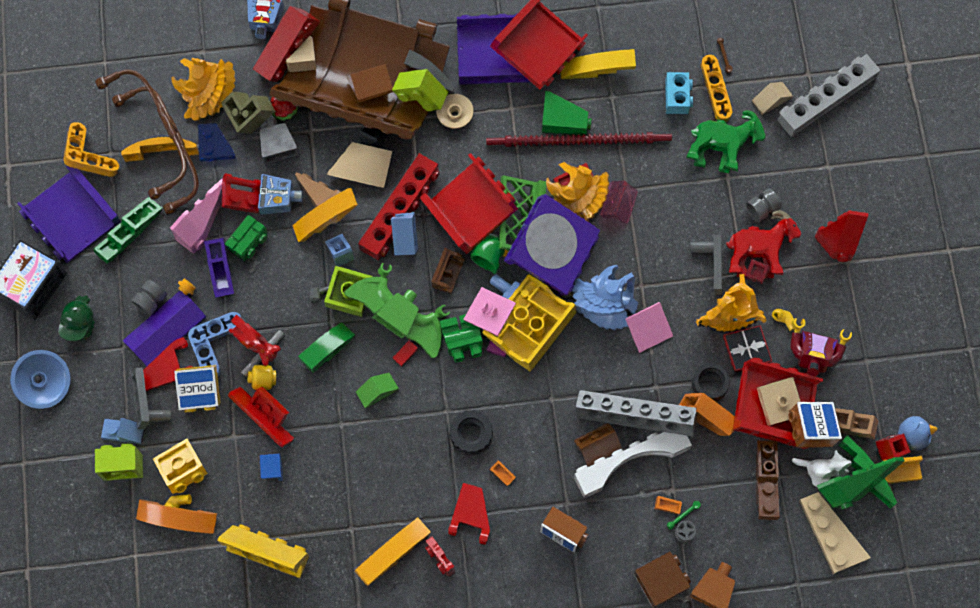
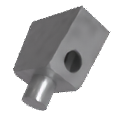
(276, 142)

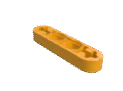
(716, 88)

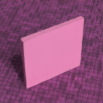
(489, 311)
(649, 327)

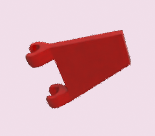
(162, 368)
(471, 511)

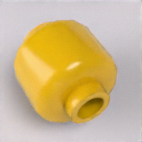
(262, 376)

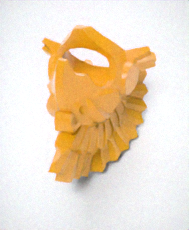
(206, 86)
(583, 194)

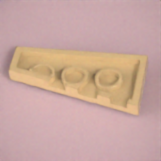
(834, 538)

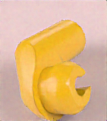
(784, 317)
(178, 500)

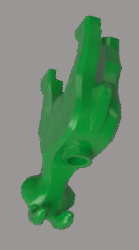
(725, 138)

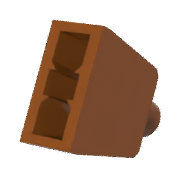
(715, 587)

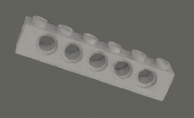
(862, 65)

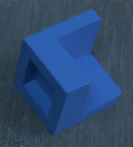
(271, 466)

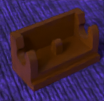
(447, 271)

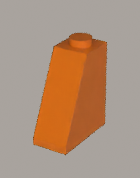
(710, 413)

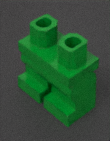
(461, 340)

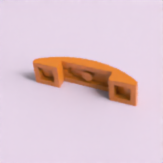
(175, 517)

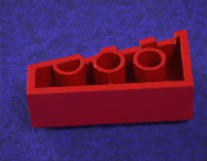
(287, 38)

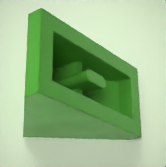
(376, 389)

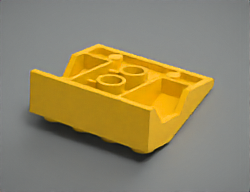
(532, 323)
(265, 550)

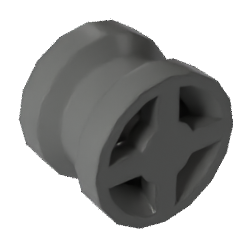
(689, 531)

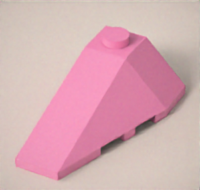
(194, 226)

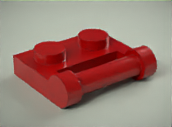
(240, 199)

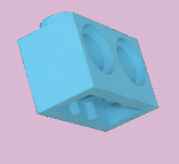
(678, 93)

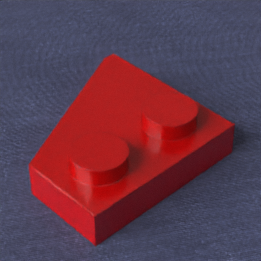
(444, 565)

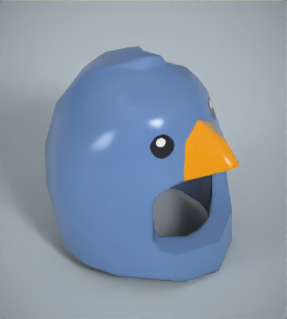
(917, 432)

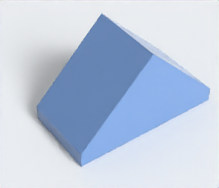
(340, 250)

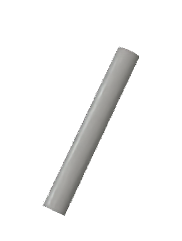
(256, 360)

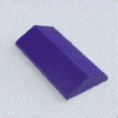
(163, 327)

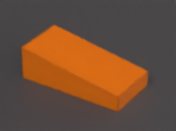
(502, 473)
(668, 505)

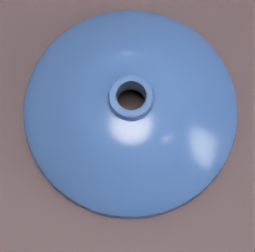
(53, 375)

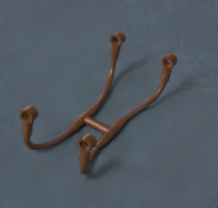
(167, 120)

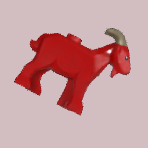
(763, 244)

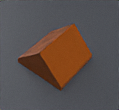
(370, 83)

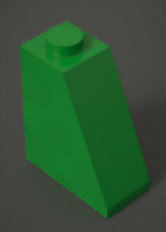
(563, 116)

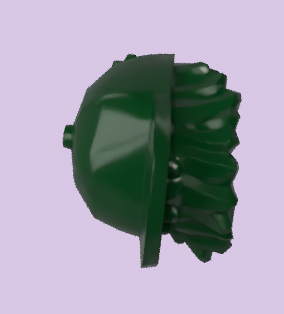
(77, 320)

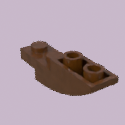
(767, 480)

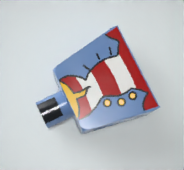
(264, 16)

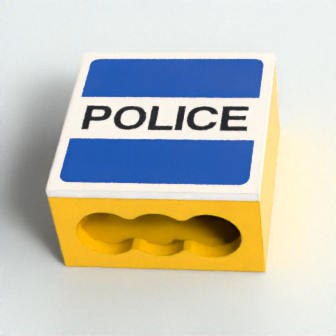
(197, 388)

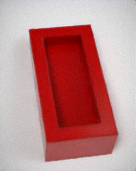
(405, 353)

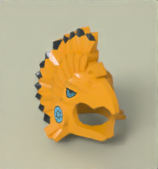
(734, 310)

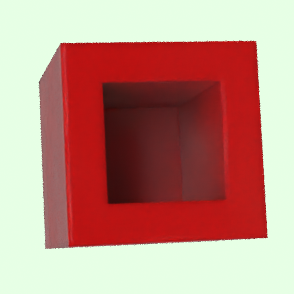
(892, 446)

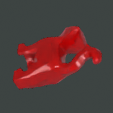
(254, 340)

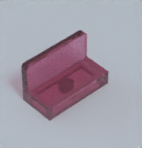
(619, 201)

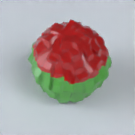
(284, 110)

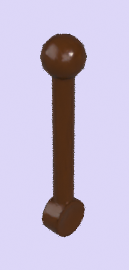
(729, 68)

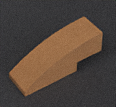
(856, 424)

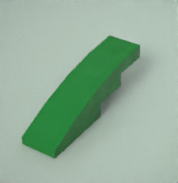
(128, 230)
(862, 461)

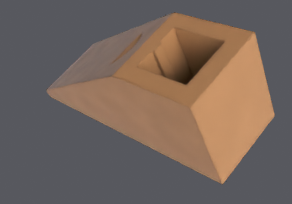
(316, 192)

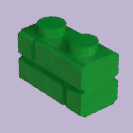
(246, 238)

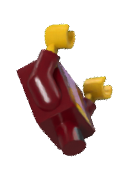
(816, 351)

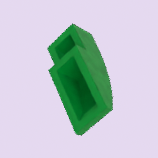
(326, 347)

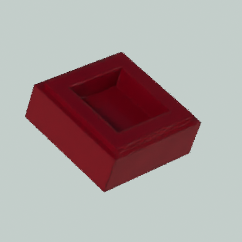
(756, 271)

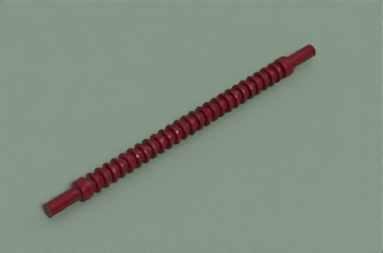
(649, 137)

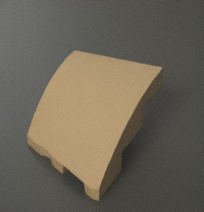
(363, 165)

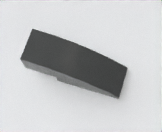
(418, 62)

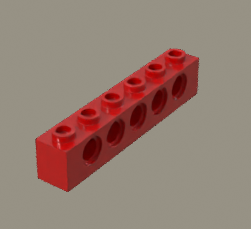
(420, 166)

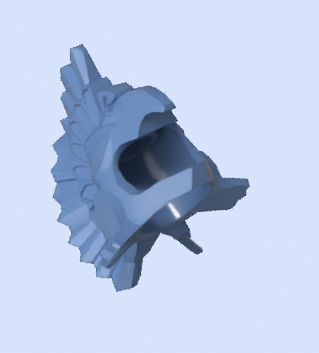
(604, 299)

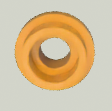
(186, 287)

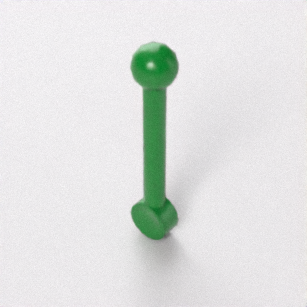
(696, 505)

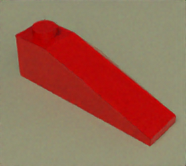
(842, 236)

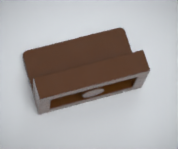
(598, 444)

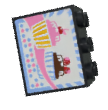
(29, 279)

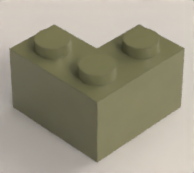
(247, 112)

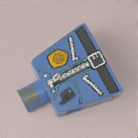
(277, 195)

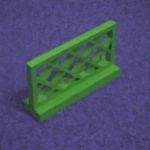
(536, 189)

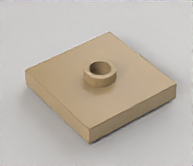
(778, 400)

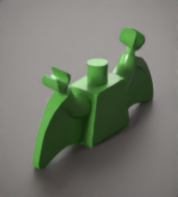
(398, 311)

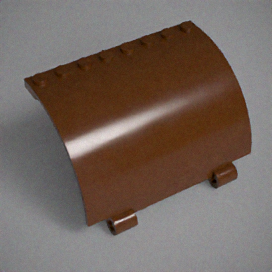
(352, 43)

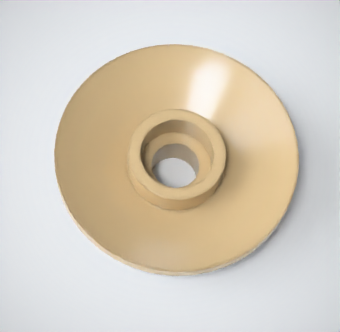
(459, 104)

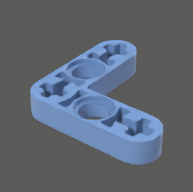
(204, 342)

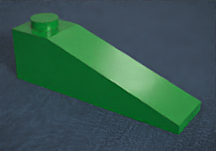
(847, 490)

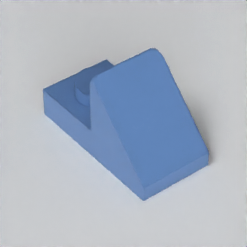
(121, 431)

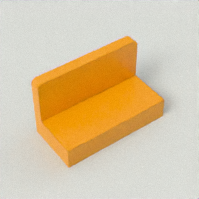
(907, 471)

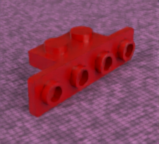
(264, 412)

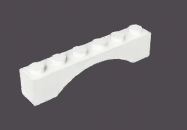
(593, 478)

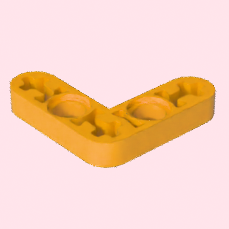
(78, 154)

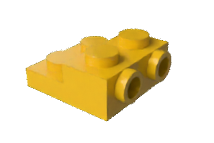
(180, 467)

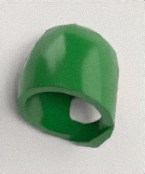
(488, 252)

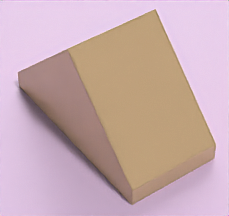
(303, 58)
(772, 97)

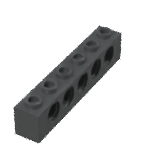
(636, 413)

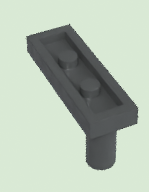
(716, 248)
(143, 415)

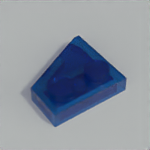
(213, 143)

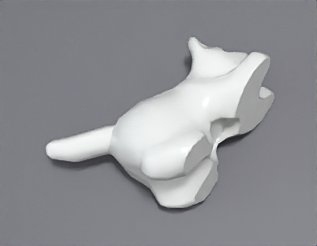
(823, 469)

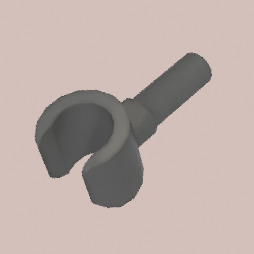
(315, 293)

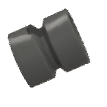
(761, 206)
(149, 297)

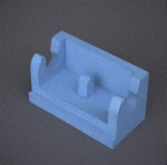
(404, 234)

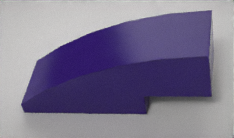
(219, 267)

